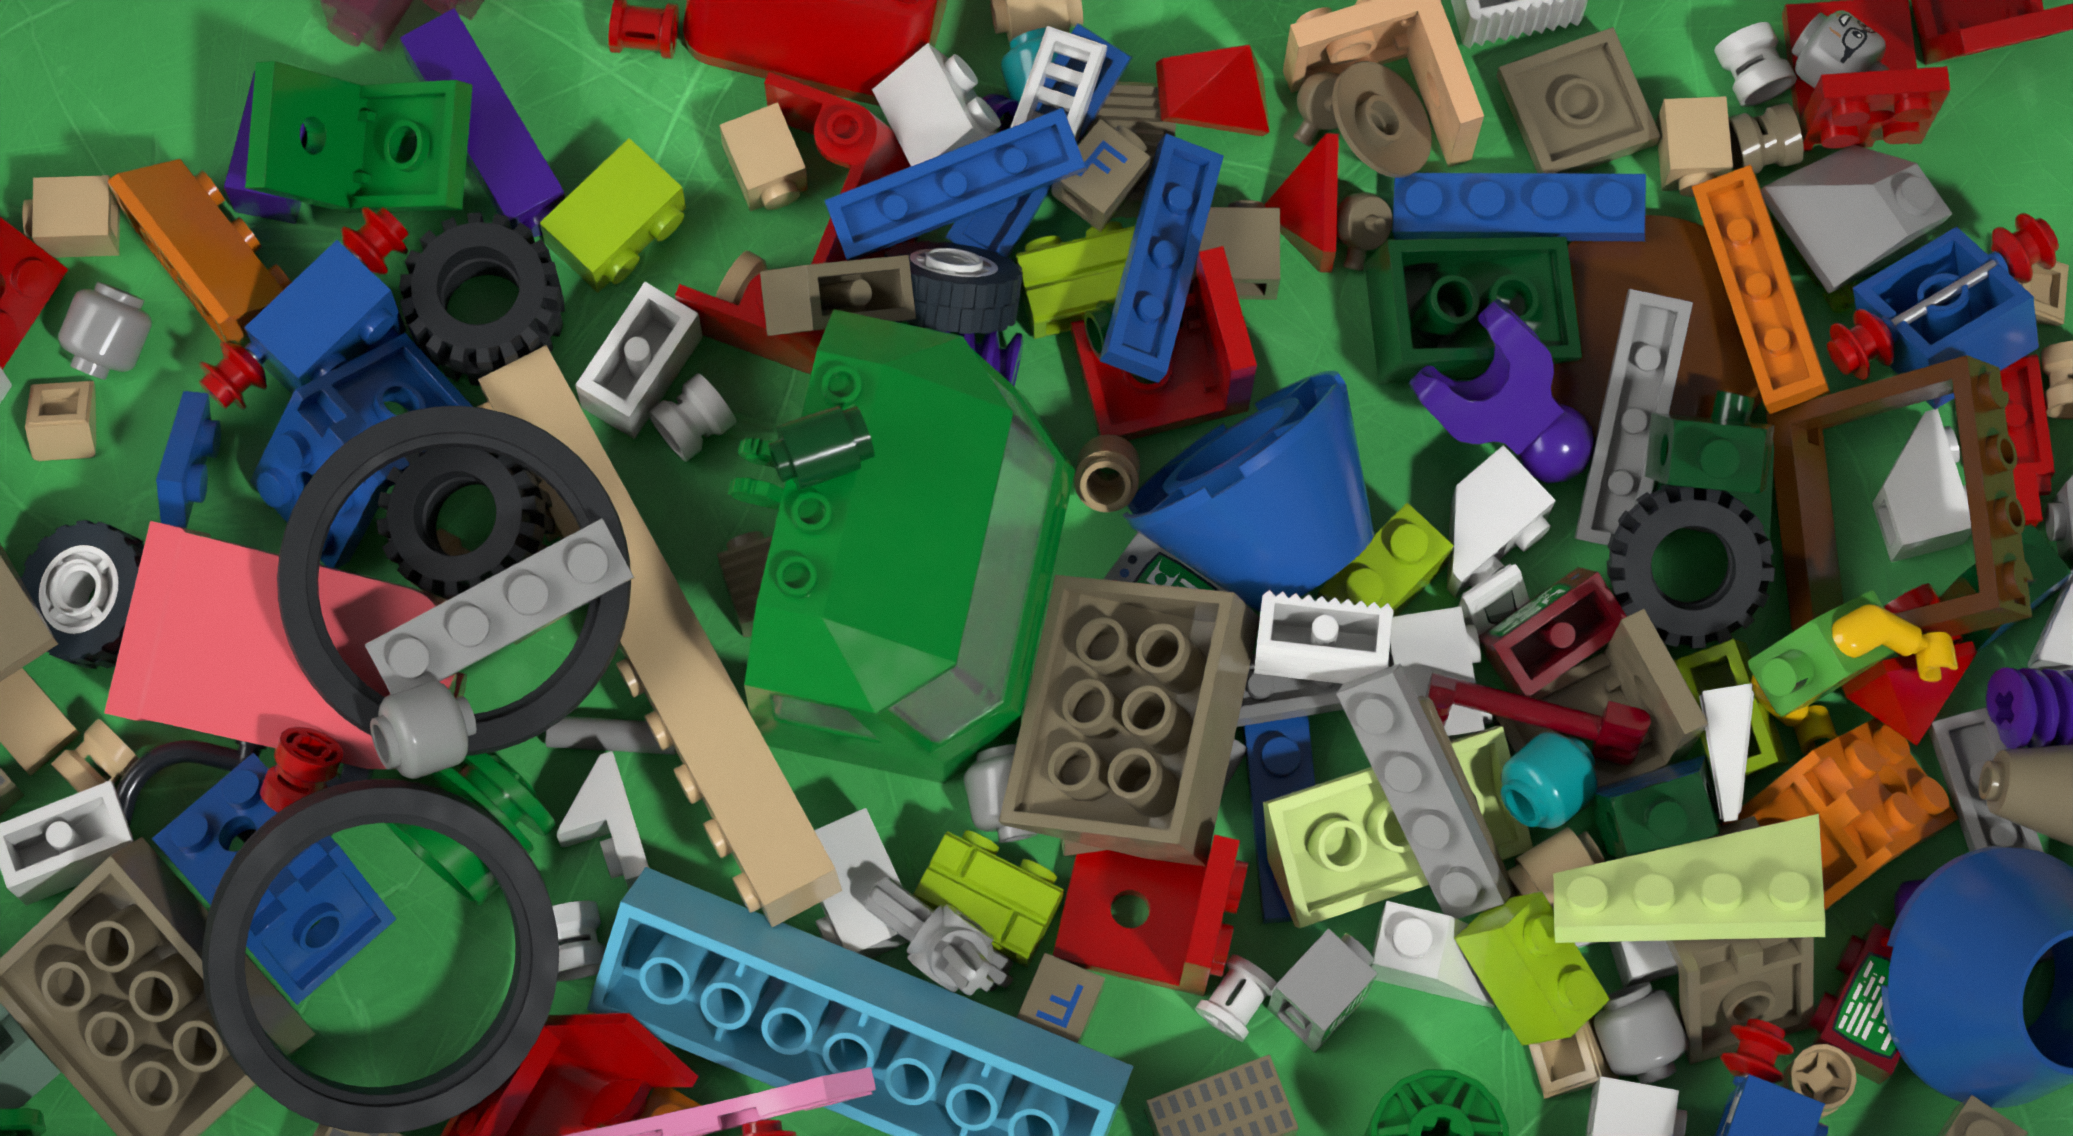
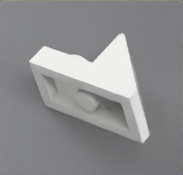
(602, 810)

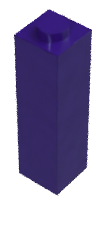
(498, 141)

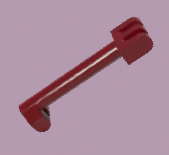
(1614, 734)

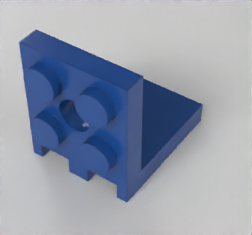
(334, 411)
(310, 887)

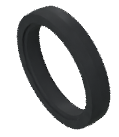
(405, 436)
(453, 1087)

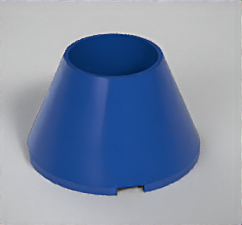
(1267, 499)
(1963, 975)

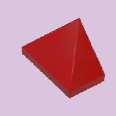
(1214, 90)
(1310, 204)
(1900, 697)

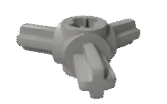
(942, 941)

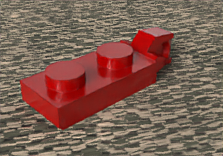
(2030, 434)

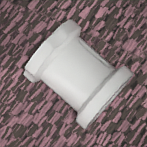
(1236, 998)

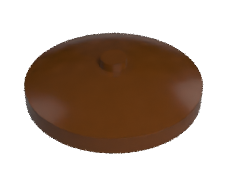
(1673, 264)

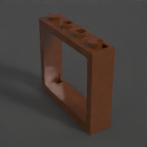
(1988, 466)

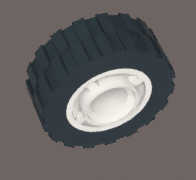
(961, 287)
(61, 581)

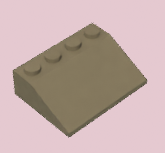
(1131, 717)
(122, 1002)

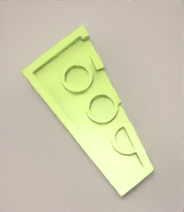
(1713, 888)

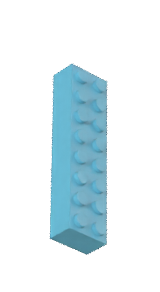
(809, 1009)

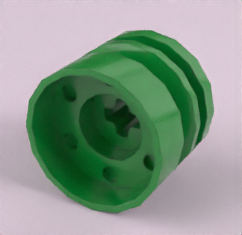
(499, 791)
(1438, 1100)

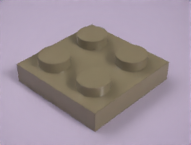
(1578, 104)

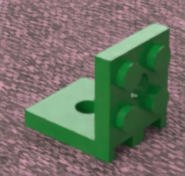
(358, 141)

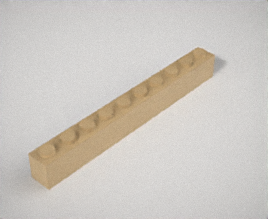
(683, 677)

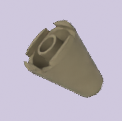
(2032, 789)

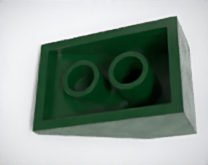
(1433, 290)

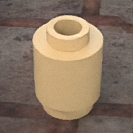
(1026, 15)
(1103, 490)
(1556, 854)

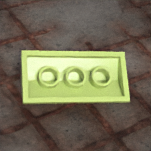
(1344, 846)

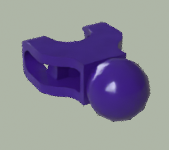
(1511, 402)

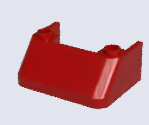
(819, 43)
(845, 136)
(577, 1079)

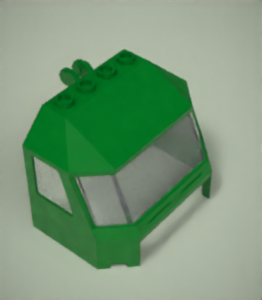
(918, 586)

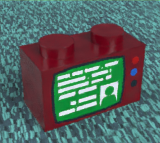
(1552, 632)
(1855, 1014)

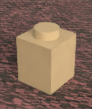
(1693, 142)
(764, 158)
(73, 216)

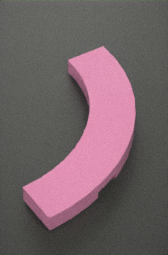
(748, 1108)

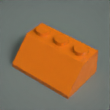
(199, 245)

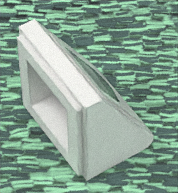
(1494, 598)

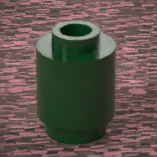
(821, 446)

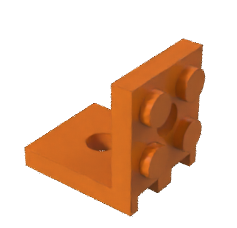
(1868, 802)

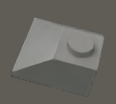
(1855, 212)

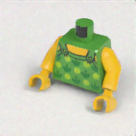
(1833, 652)

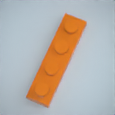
(1760, 289)

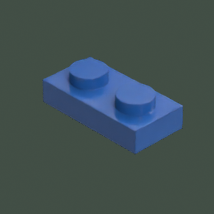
(183, 469)

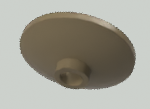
(1381, 119)

